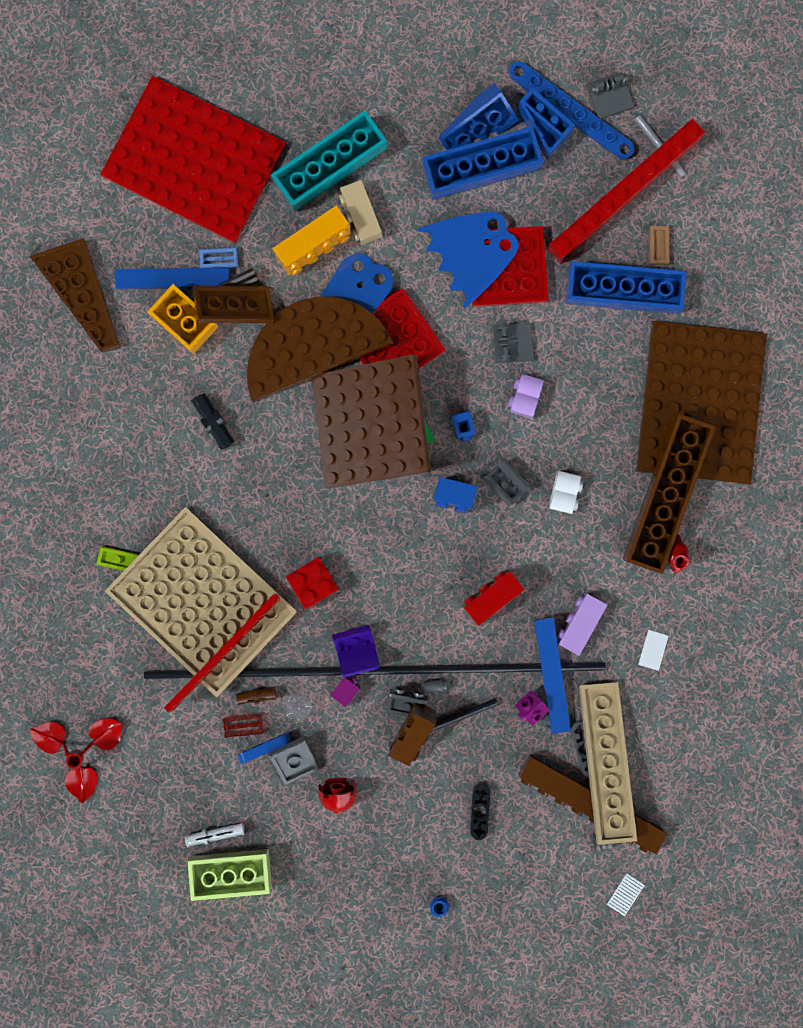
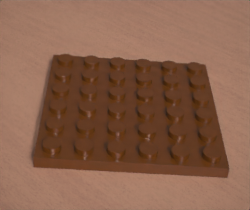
(371, 422)

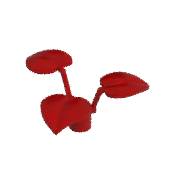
(78, 781)

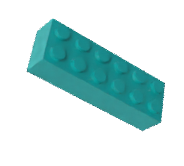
(329, 161)

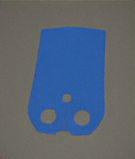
(345, 282)

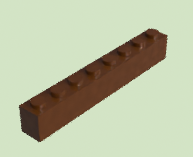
(579, 798)

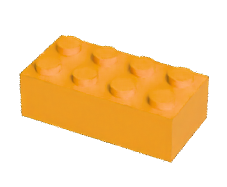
(312, 241)

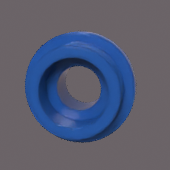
(436, 912)

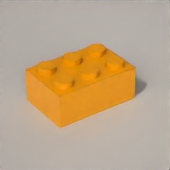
(178, 316)

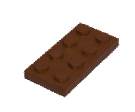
(233, 304)

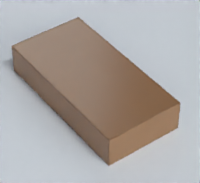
(659, 245)

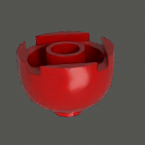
(337, 794)

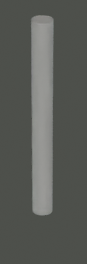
(657, 142)

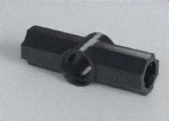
(212, 421)

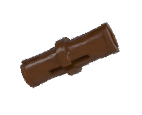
(256, 696)

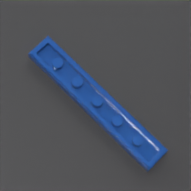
(163, 278)
(552, 675)

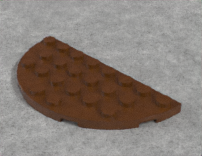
(309, 341)

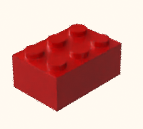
(492, 597)

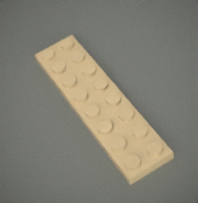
(607, 763)

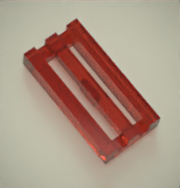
(243, 733)

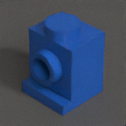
(463, 419)

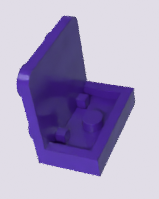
(356, 651)

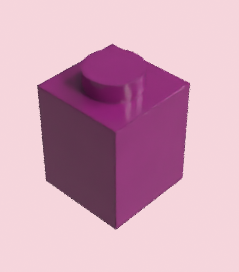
(346, 690)

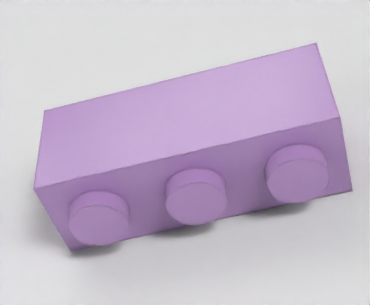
(581, 623)

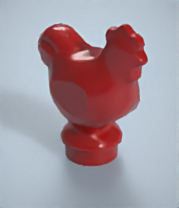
(679, 556)

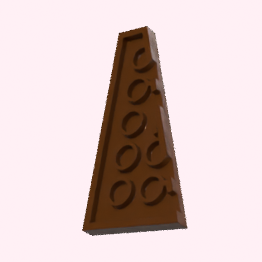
(75, 281)

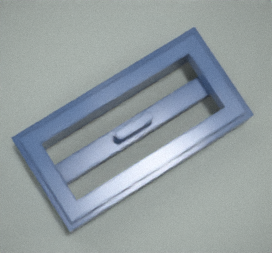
(202, 252)

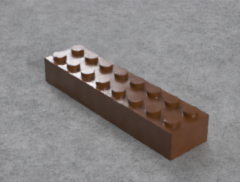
(668, 493)

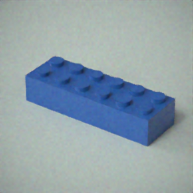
(482, 163)
(625, 287)

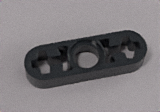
(473, 825)

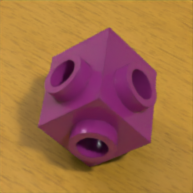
(531, 708)

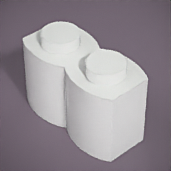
(565, 492)

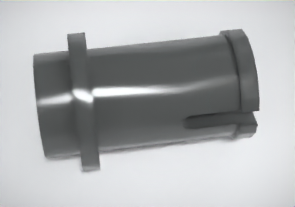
(435, 686)

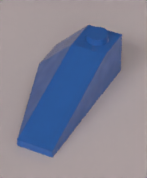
(483, 116)

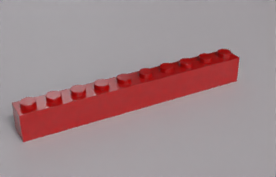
(626, 191)

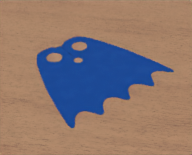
(465, 254)

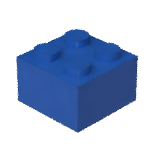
(454, 494)

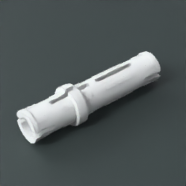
(191, 840)

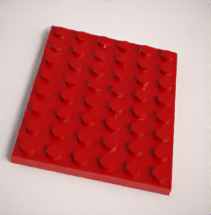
(193, 159)

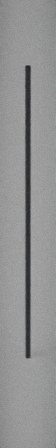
(387, 670)

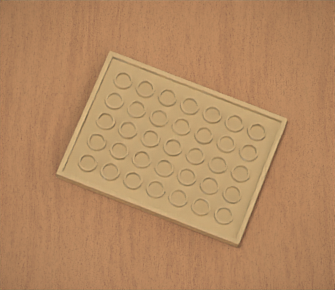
(196, 597)

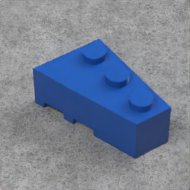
(548, 122)

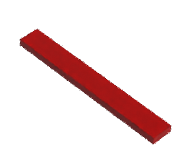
(222, 653)

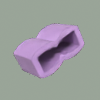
(526, 396)

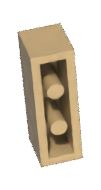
(360, 213)

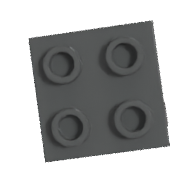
(610, 95)
(513, 343)

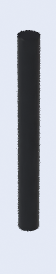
(465, 714)

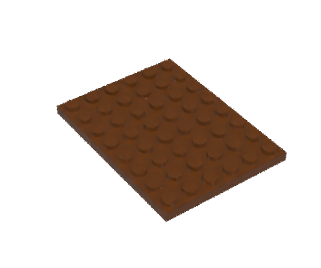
(709, 378)

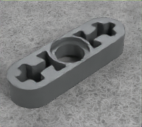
(583, 764)

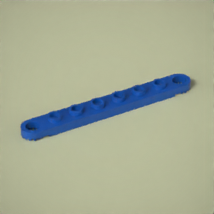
(575, 112)

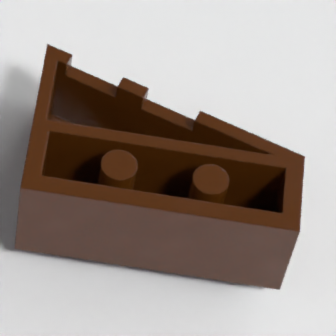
(413, 734)

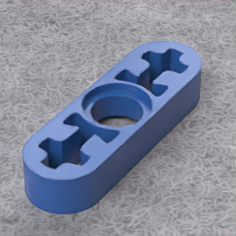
(264, 748)

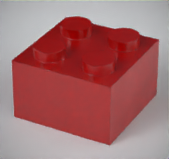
(312, 583)

